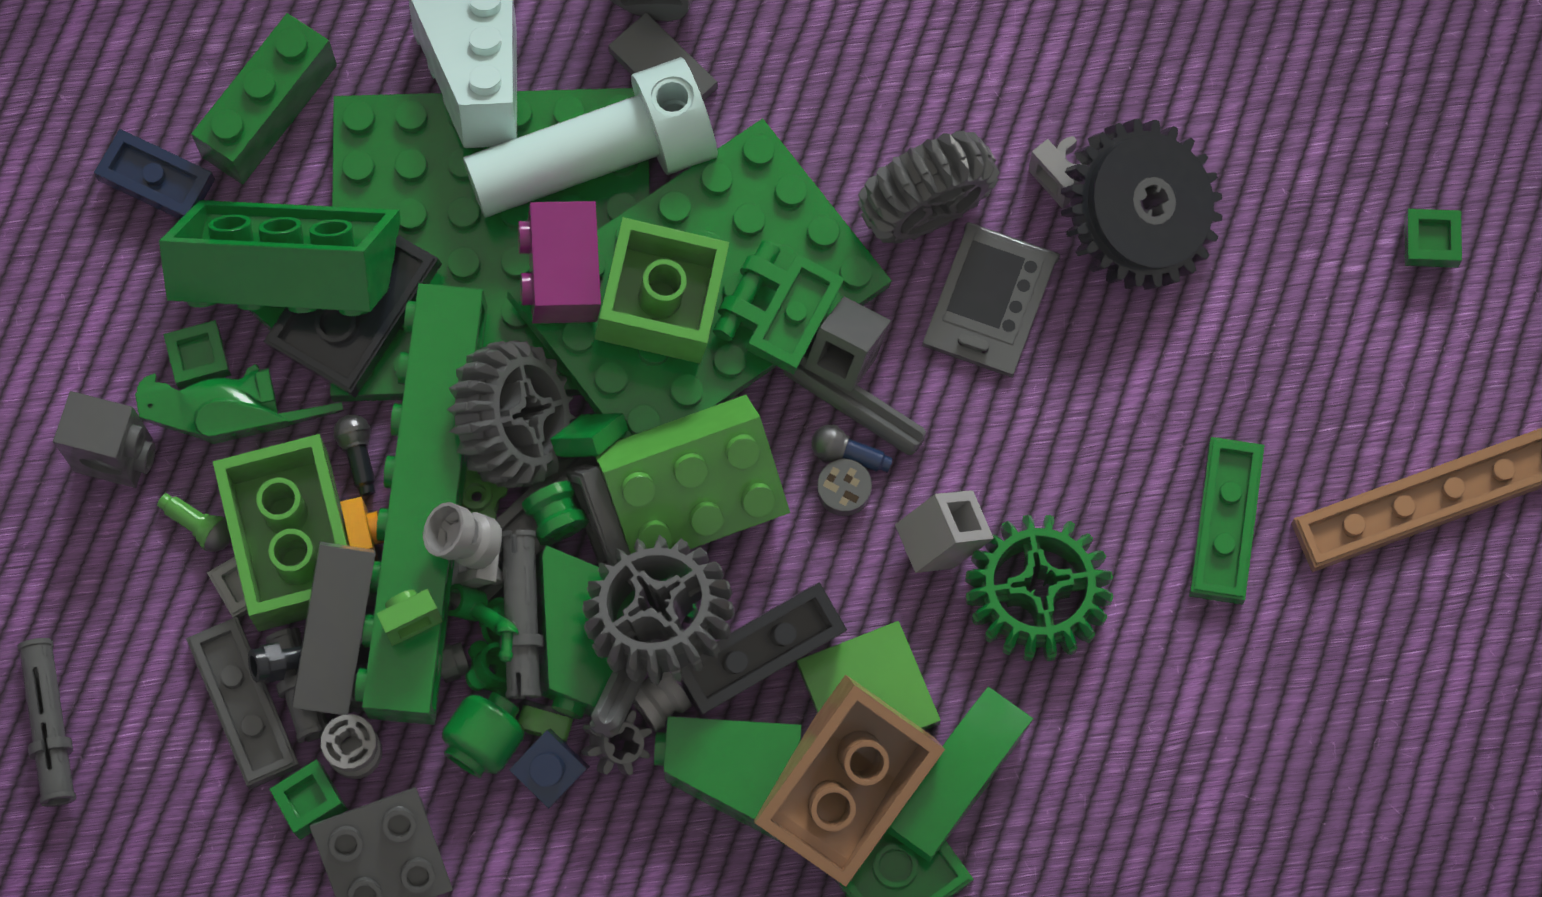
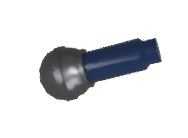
(832, 444)

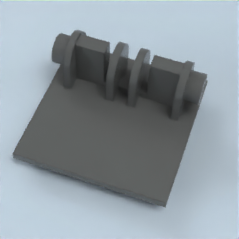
(382, 850)

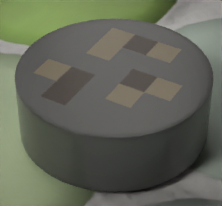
(844, 487)

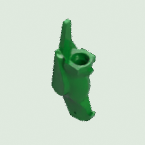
(221, 407)

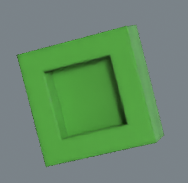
(408, 615)

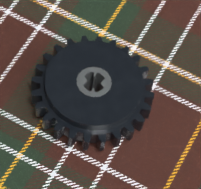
(1133, 242)

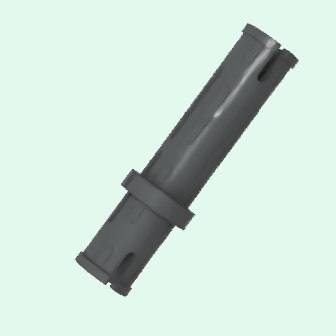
(521, 609)
(49, 744)

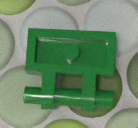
(793, 314)

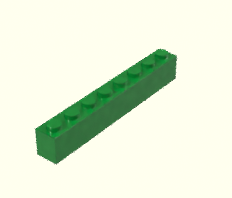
(425, 472)

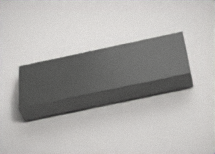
(333, 628)
(242, 704)

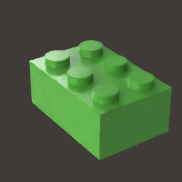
(694, 477)
(276, 514)

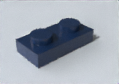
(153, 175)

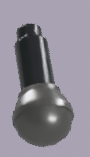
(352, 435)

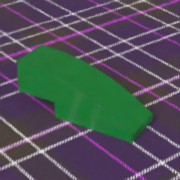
(960, 774)

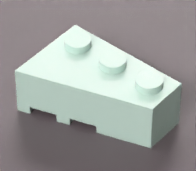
(474, 63)

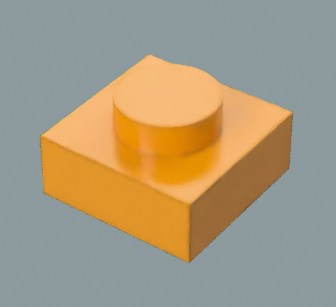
(360, 524)

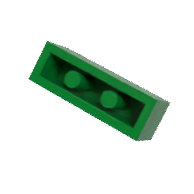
(264, 98)

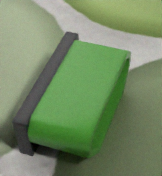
(538, 718)

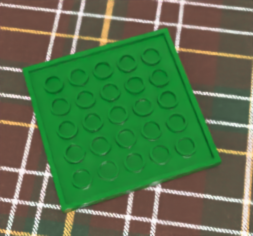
(410, 159)

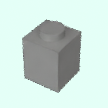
(944, 531)

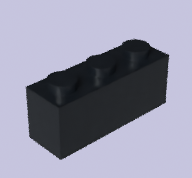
(763, 647)

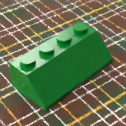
(280, 256)

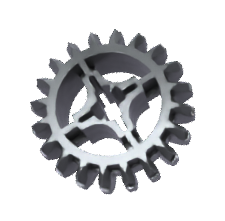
(928, 187)
(508, 412)
(688, 581)

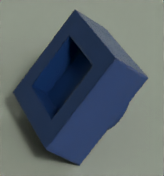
(549, 768)

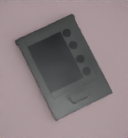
(990, 299)

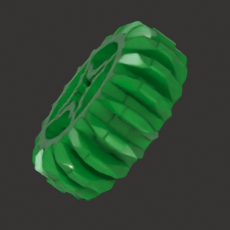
(1062, 582)

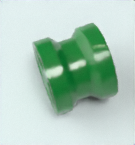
(555, 512)

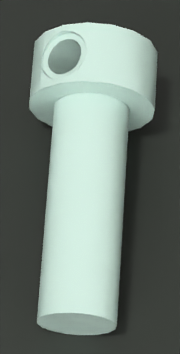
(660, 121)

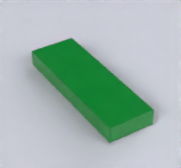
(1226, 520)

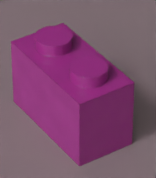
(562, 262)

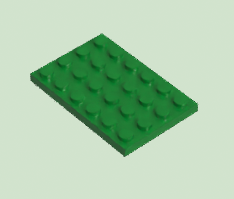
(741, 198)

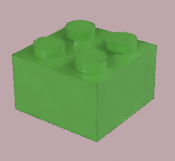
(662, 290)

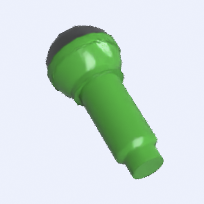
(208, 529)

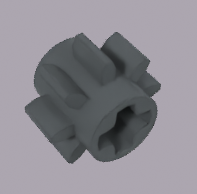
(607, 753)

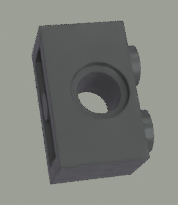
(104, 440)

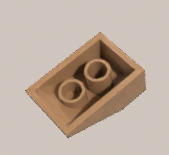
(847, 780)

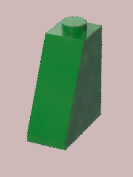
(568, 664)
(726, 761)

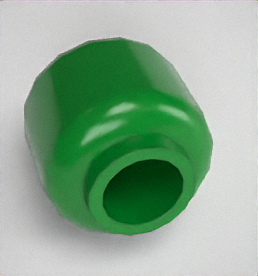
(483, 734)

